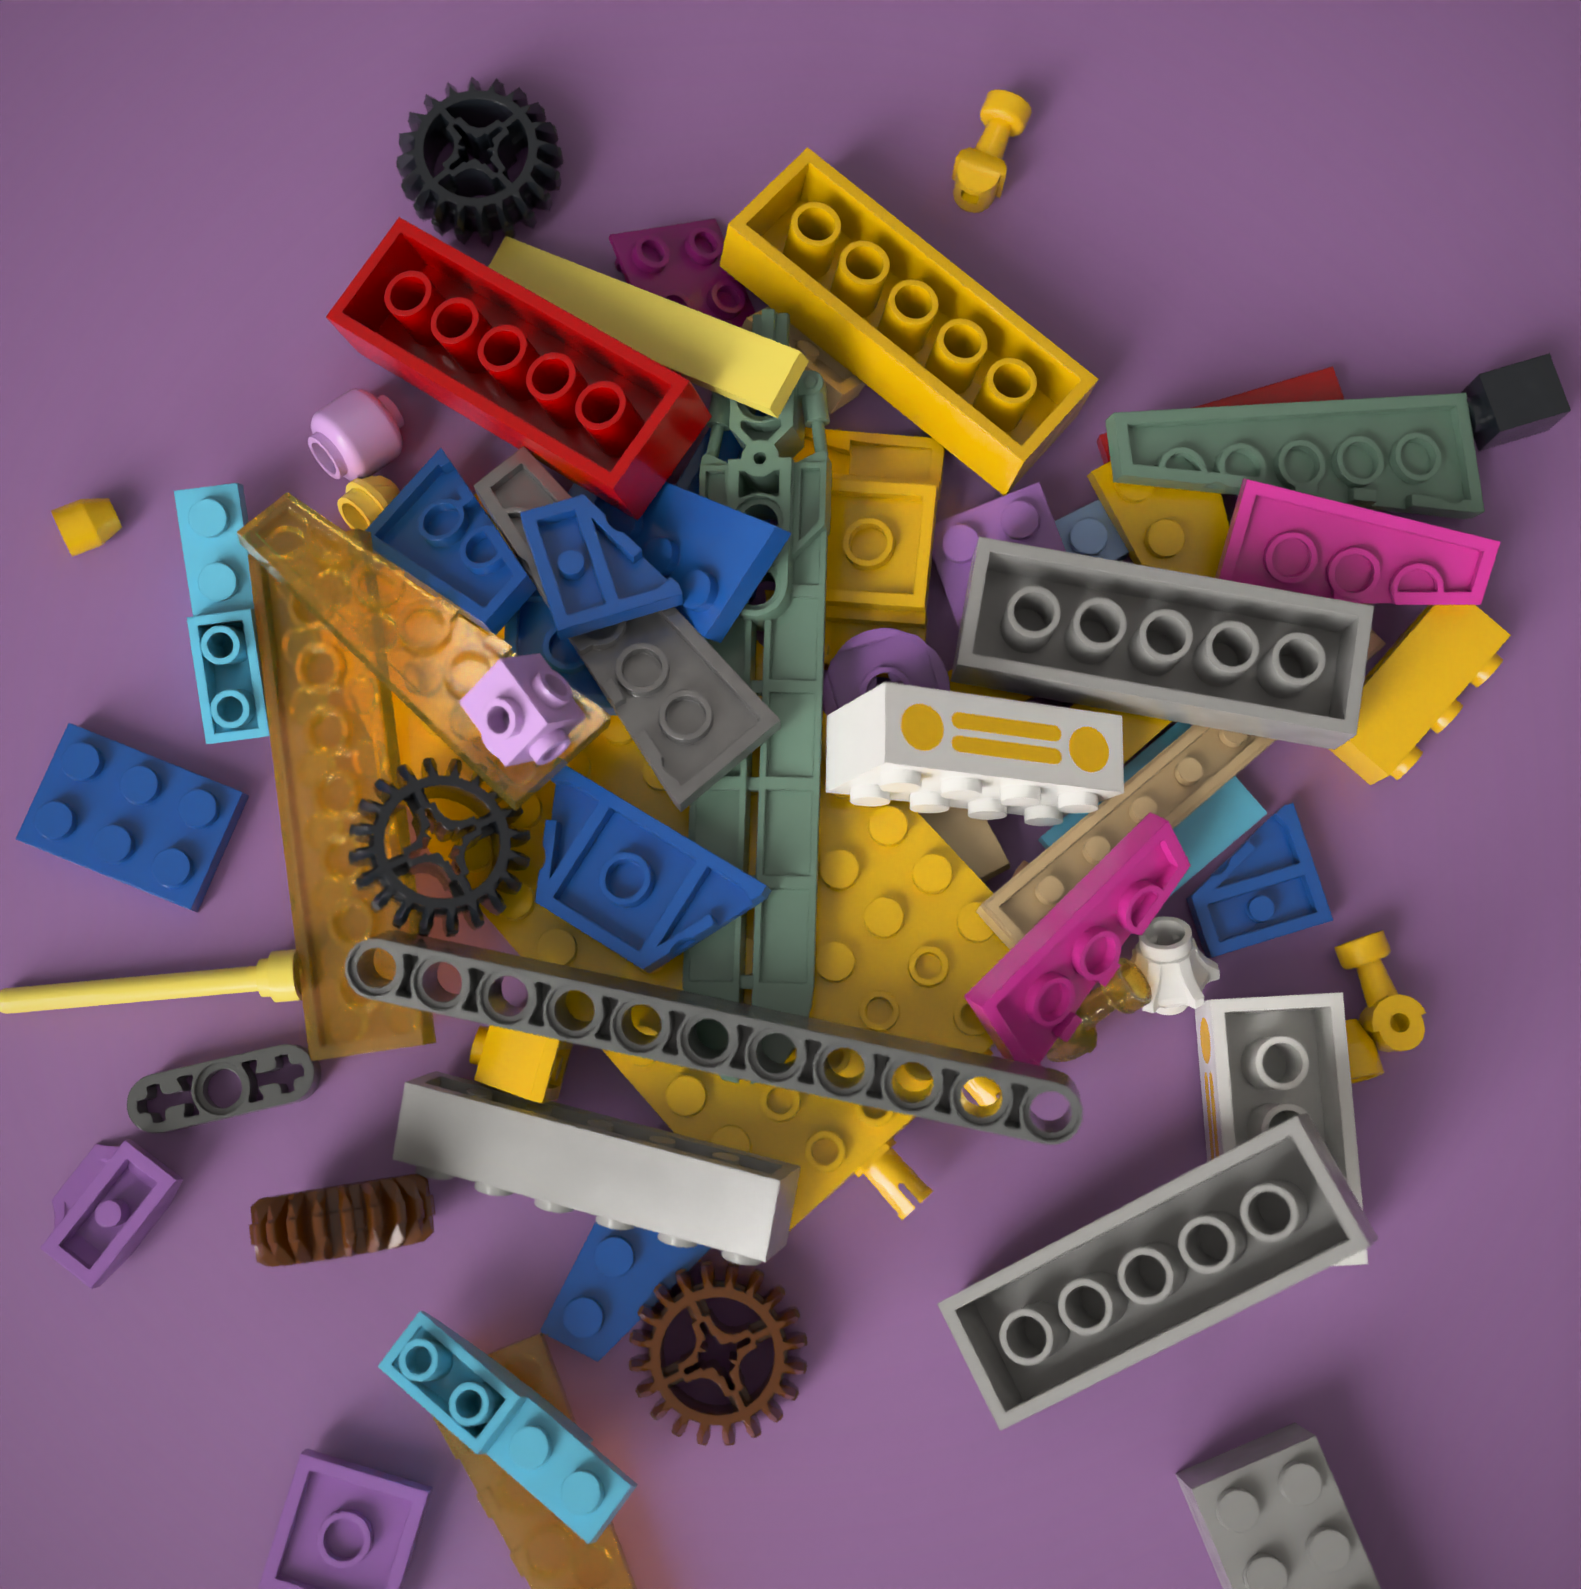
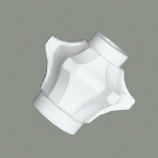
(1173, 966)

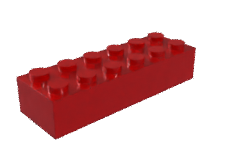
(521, 367)

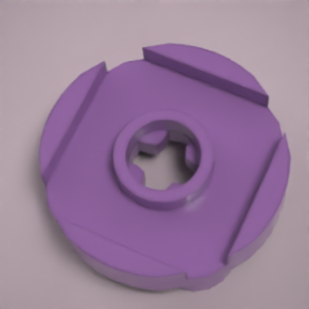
(877, 652)

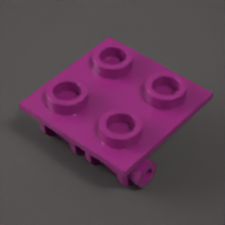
(684, 267)

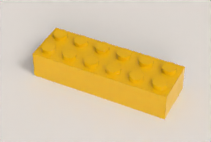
(905, 320)

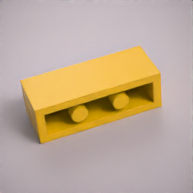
(1418, 687)

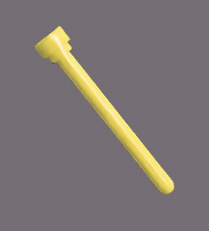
(272, 977)

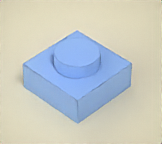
(1091, 533)

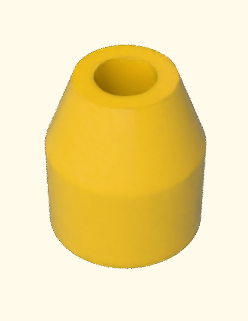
(86, 523)
(1362, 1052)

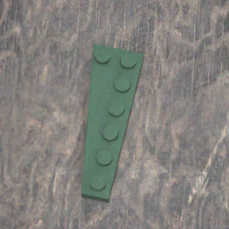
(1360, 452)

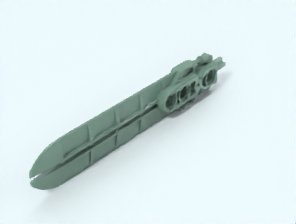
(798, 496)

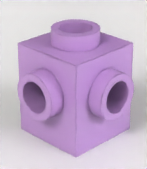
(523, 710)

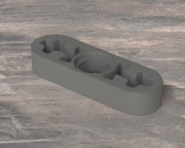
(175, 1082)

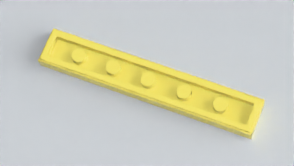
(676, 336)

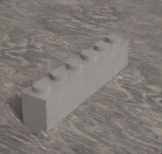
(598, 1166)

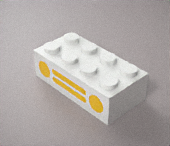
(973, 754)
(1274, 1062)

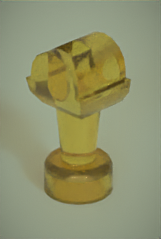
(1125, 992)

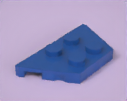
(634, 877)

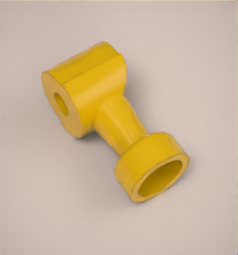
(980, 170)
(1390, 1017)

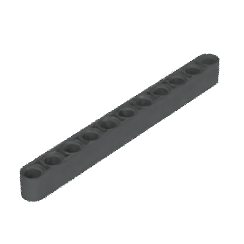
(678, 1044)

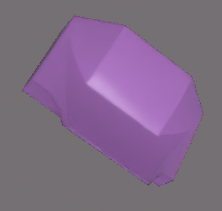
(108, 1209)

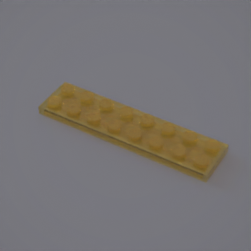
(329, 747)

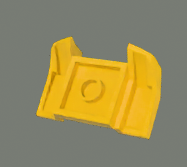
(878, 532)

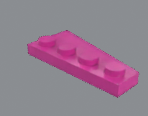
(1350, 551)
(1052, 969)

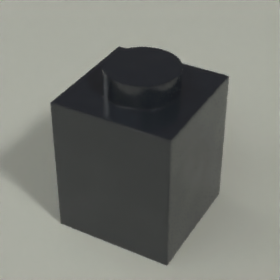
(1515, 402)

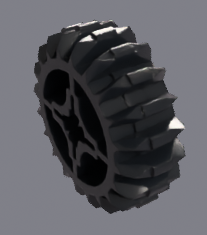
(492, 132)
(426, 816)

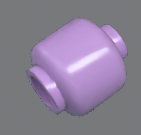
(356, 434)

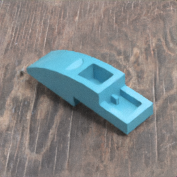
(223, 613)
(509, 1423)

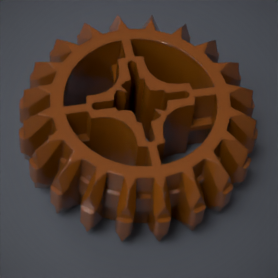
(342, 1220)
(687, 1368)

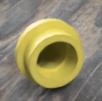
(366, 500)

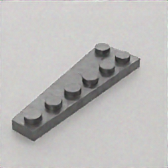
(656, 670)

